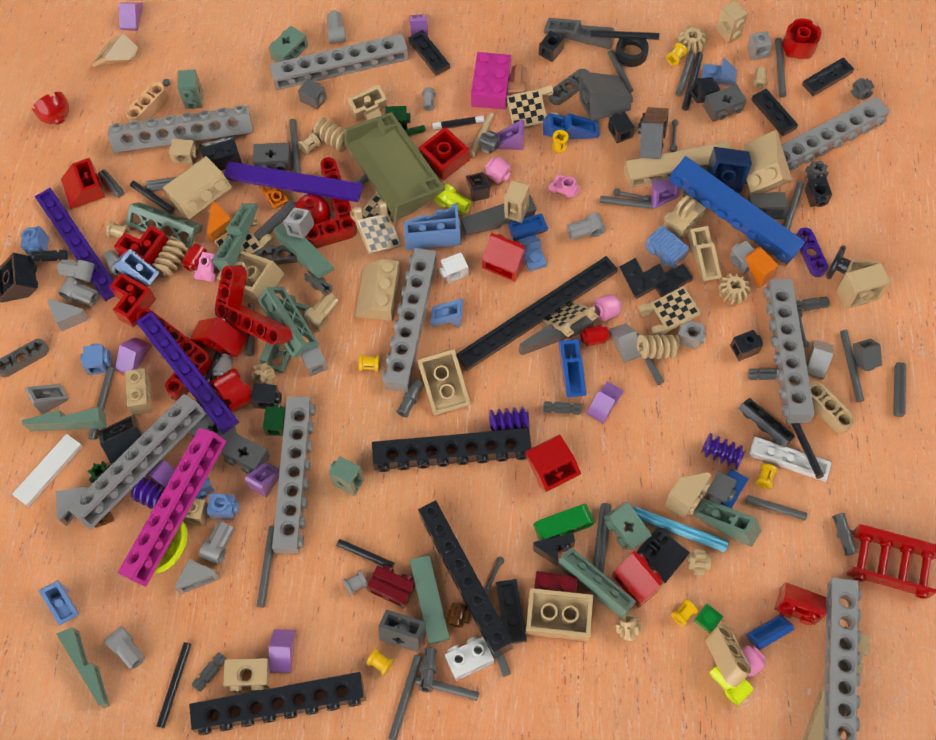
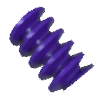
(509, 419)
(723, 451)
(146, 493)

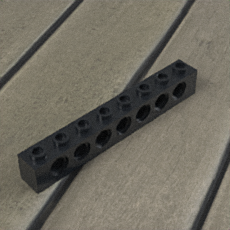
(443, 443)
(465, 579)
(201, 711)

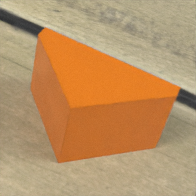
(217, 222)
(761, 266)

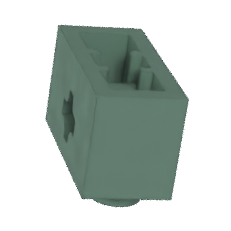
(288, 45)
(190, 89)
(346, 475)
(636, 530)

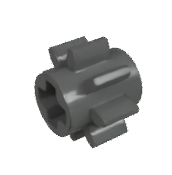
(862, 89)
(489, 141)
(816, 170)

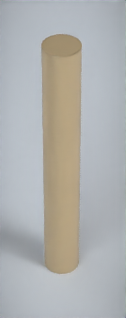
(484, 129)

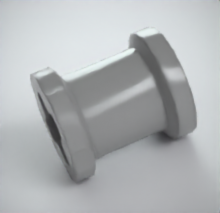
(355, 583)

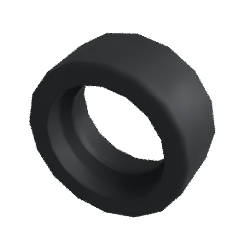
(632, 60)

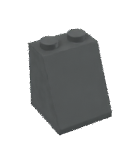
(603, 95)

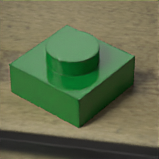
(708, 618)

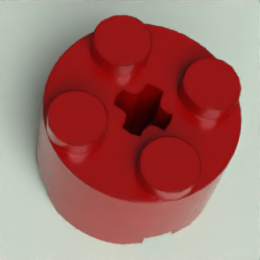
(801, 39)
(232, 390)

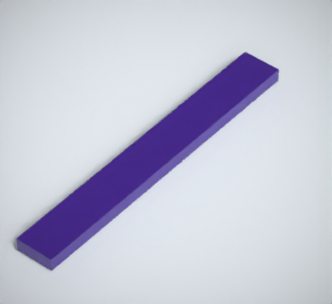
(294, 181)
(75, 241)
(187, 372)

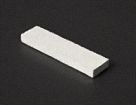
(786, 458)
(47, 470)

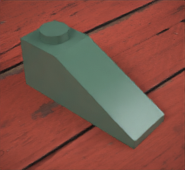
(729, 521)

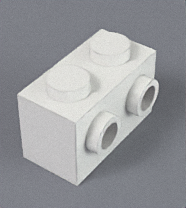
(469, 658)

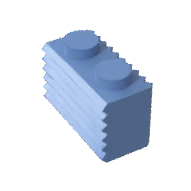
(666, 247)
(135, 268)

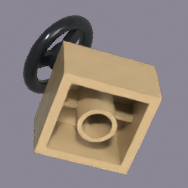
(861, 281)

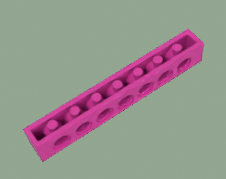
(172, 507)

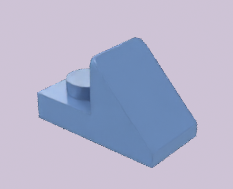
(723, 74)
(533, 255)
(447, 313)
(58, 601)

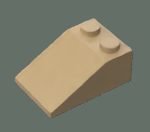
(768, 165)
(260, 273)
(443, 381)

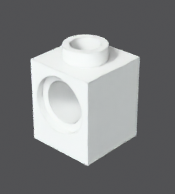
(454, 268)

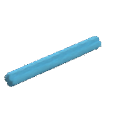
(681, 529)

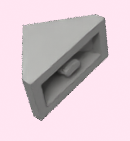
(66, 315)
(625, 342)
(819, 359)
(46, 396)
(64, 499)
(195, 576)

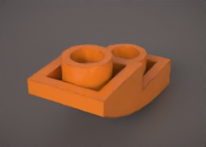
(274, 196)

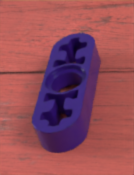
(811, 260)

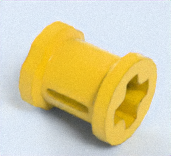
(676, 54)
(563, 138)
(369, 363)
(766, 476)
(684, 612)
(380, 662)

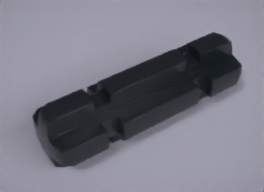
(48, 255)

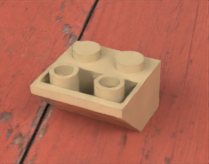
(687, 494)

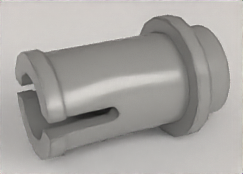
(428, 98)

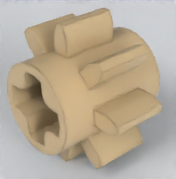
(263, 374)
(699, 562)
(629, 627)

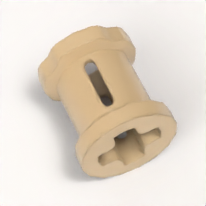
(309, 144)
(116, 230)

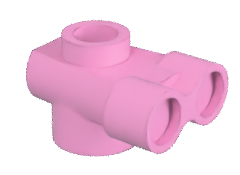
(565, 186)
(205, 268)

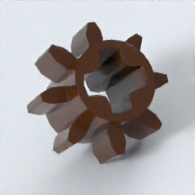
(457, 615)

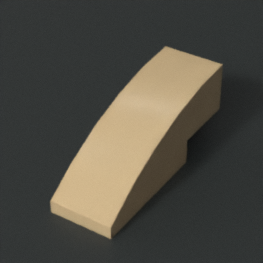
(704, 253)

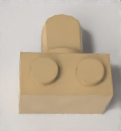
(368, 103)
(684, 217)

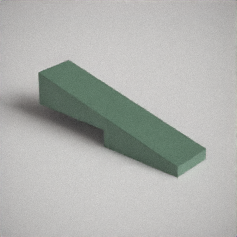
(238, 230)
(306, 253)
(56, 420)
(429, 599)
(90, 672)

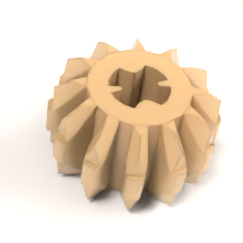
(693, 39)
(734, 289)

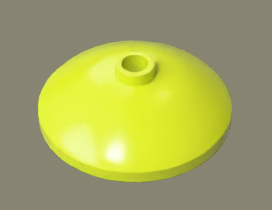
(174, 550)

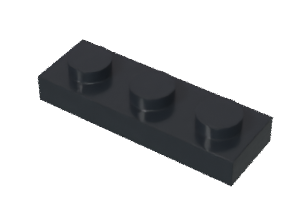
(429, 53)
(828, 76)
(774, 112)
(766, 422)
(511, 610)

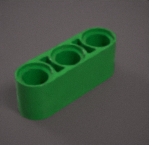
(564, 523)

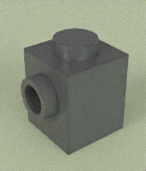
(312, 94)
(867, 354)
(722, 488)

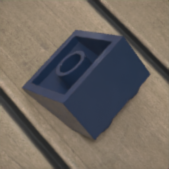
(730, 167)

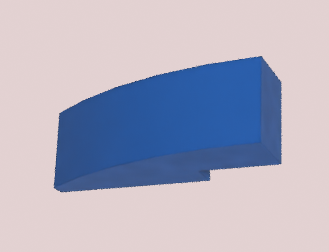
(574, 125)
(572, 368)

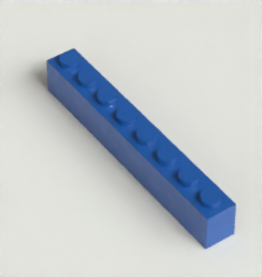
(736, 210)

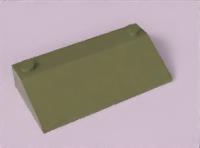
(392, 164)

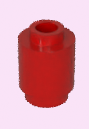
(191, 258)
(595, 335)

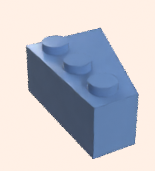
(433, 230)

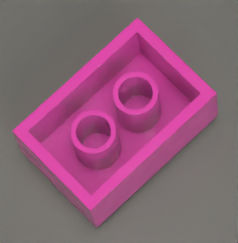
(491, 80)

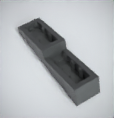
(581, 33)
(491, 218)
(550, 336)

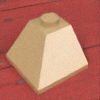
(116, 52)

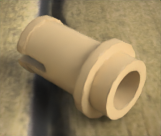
(760, 79)

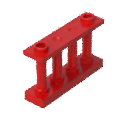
(907, 546)

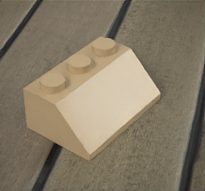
(197, 187)
(378, 290)
(559, 614)

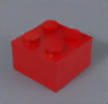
(444, 153)

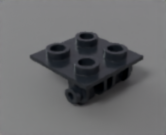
(663, 553)

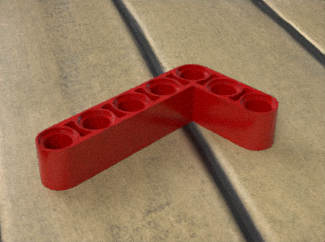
(341, 221)
(230, 308)
(195, 355)

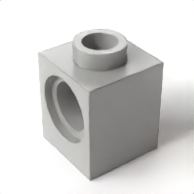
(759, 45)
(298, 223)
(738, 255)
(692, 327)
(314, 361)

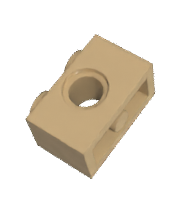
(731, 21)
(516, 201)
(138, 391)
(236, 668)

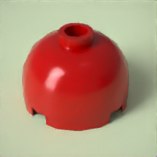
(52, 109)
(317, 205)

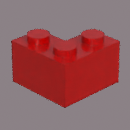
(146, 247)
(132, 298)
(218, 335)

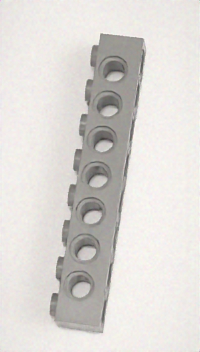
(339, 61)
(834, 132)
(156, 137)
(401, 380)
(794, 412)
(136, 461)
(292, 543)
(833, 698)

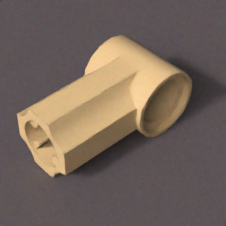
(318, 315)

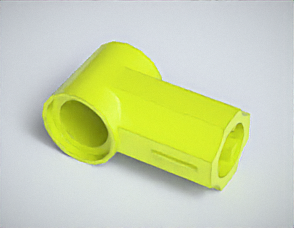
(450, 197)
(735, 694)

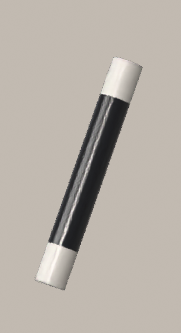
(458, 122)

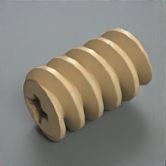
(330, 134)
(169, 256)
(658, 346)

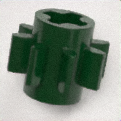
(97, 470)

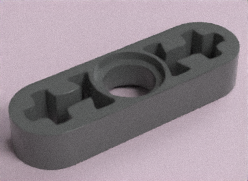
(566, 93)
(277, 249)
(32, 346)

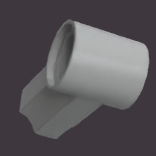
(336, 30)
(591, 225)
(78, 270)
(74, 290)
(214, 548)
(122, 644)

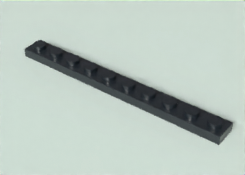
(536, 313)

